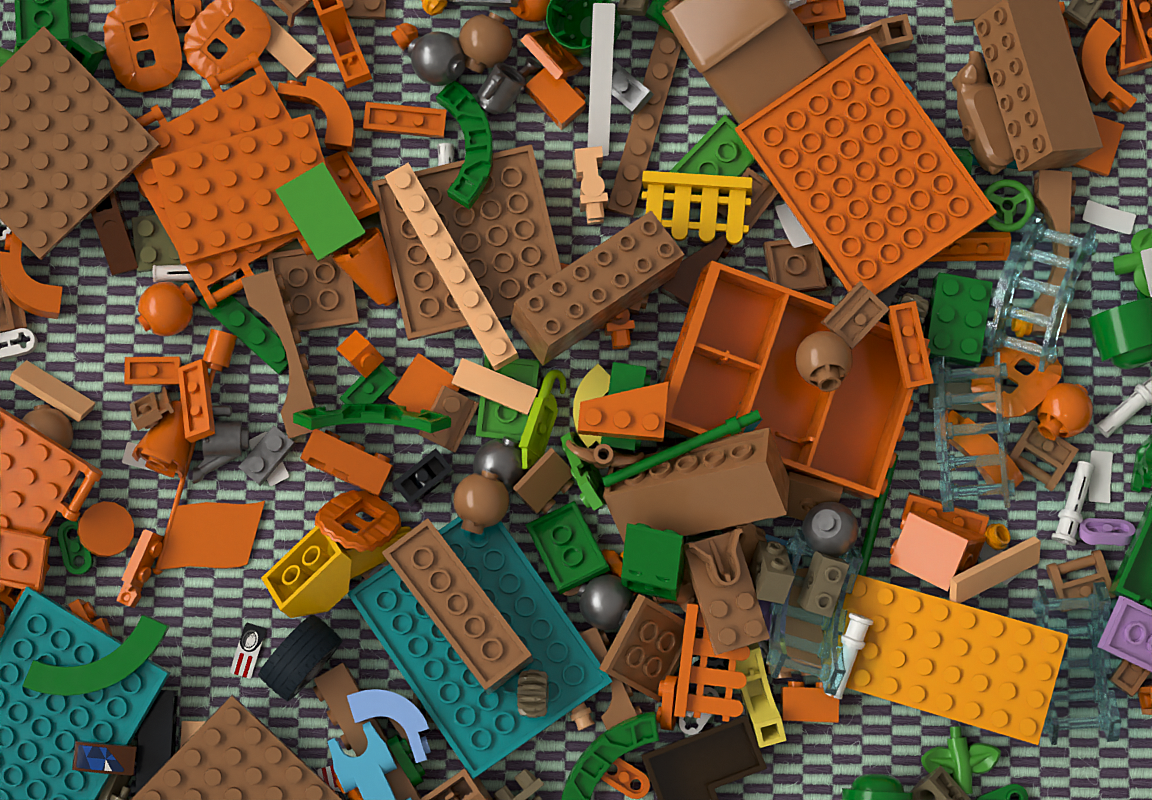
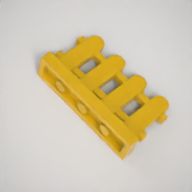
(711, 187)

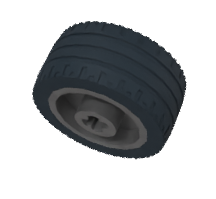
(300, 657)

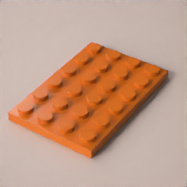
(225, 190)

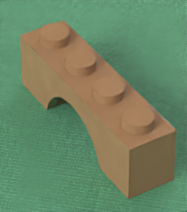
(620, 705)

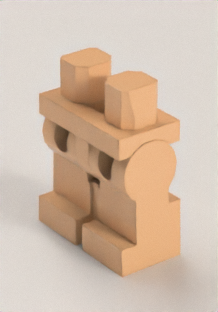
(592, 193)

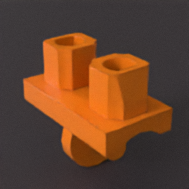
(620, 330)

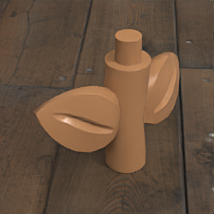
(603, 456)

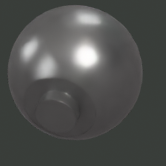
(437, 58)
(502, 458)
(830, 529)
(605, 601)

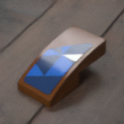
(104, 758)

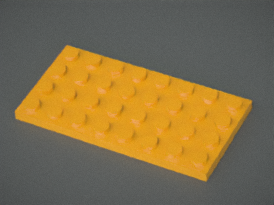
(954, 659)

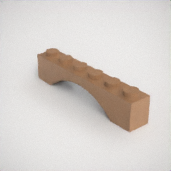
(888, 33)
(1053, 198)
(266, 297)

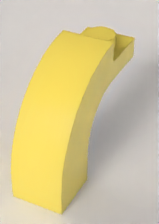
(592, 386)
(759, 700)

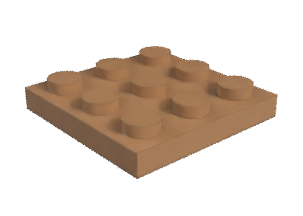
(318, 291)
(646, 647)

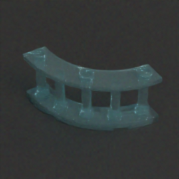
(1012, 279)
(944, 431)
(831, 655)
(1099, 662)

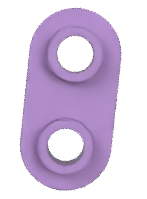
(1106, 531)

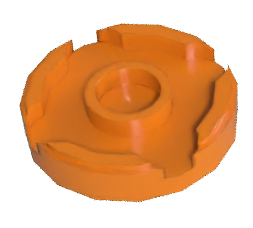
(105, 529)

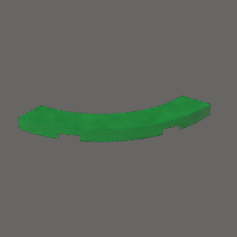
(478, 143)
(372, 413)
(103, 672)
(605, 750)

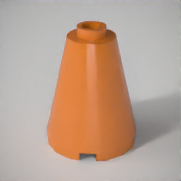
(369, 266)
(165, 444)

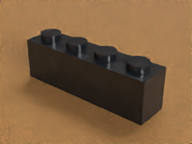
(155, 738)

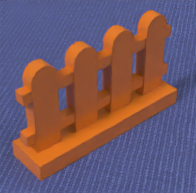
(705, 675)

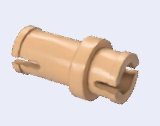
(582, 716)

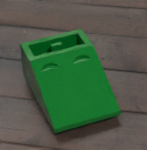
(653, 561)

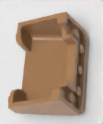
(718, 27)
(765, 67)

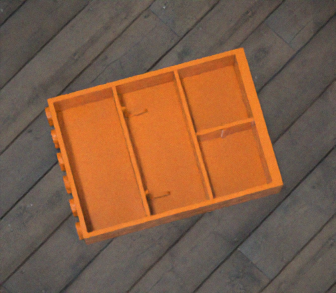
(743, 349)

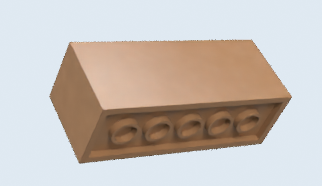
(1037, 84)
(596, 287)
(706, 488)
(458, 606)

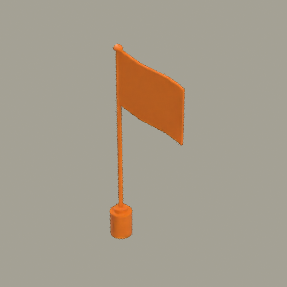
(210, 531)

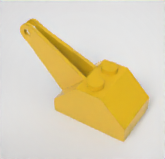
(319, 573)

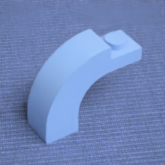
(384, 703)

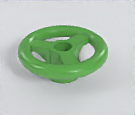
(1007, 215)

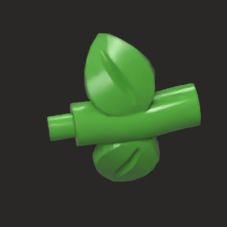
(1133, 262)
(961, 759)

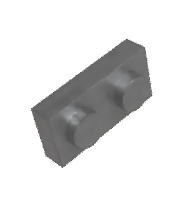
(629, 89)
(267, 455)

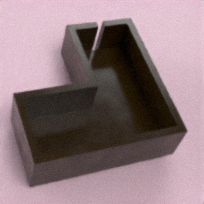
(704, 761)

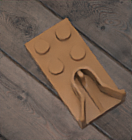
(725, 592)

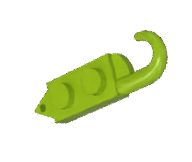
(541, 420)

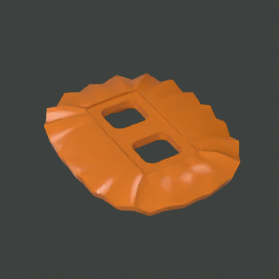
(212, 25)
(162, 41)
(1031, 388)
(344, 509)

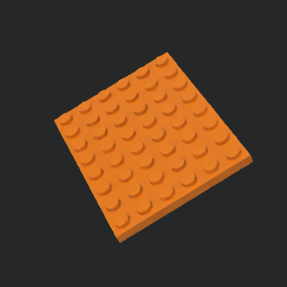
(865, 170)

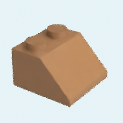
(544, 482)

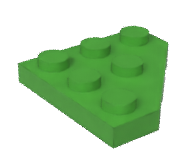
(586, 474)

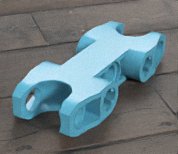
(367, 770)

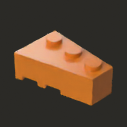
(1135, 36)
(626, 414)
(347, 461)

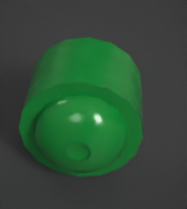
(572, 24)
(1124, 334)
(876, 788)

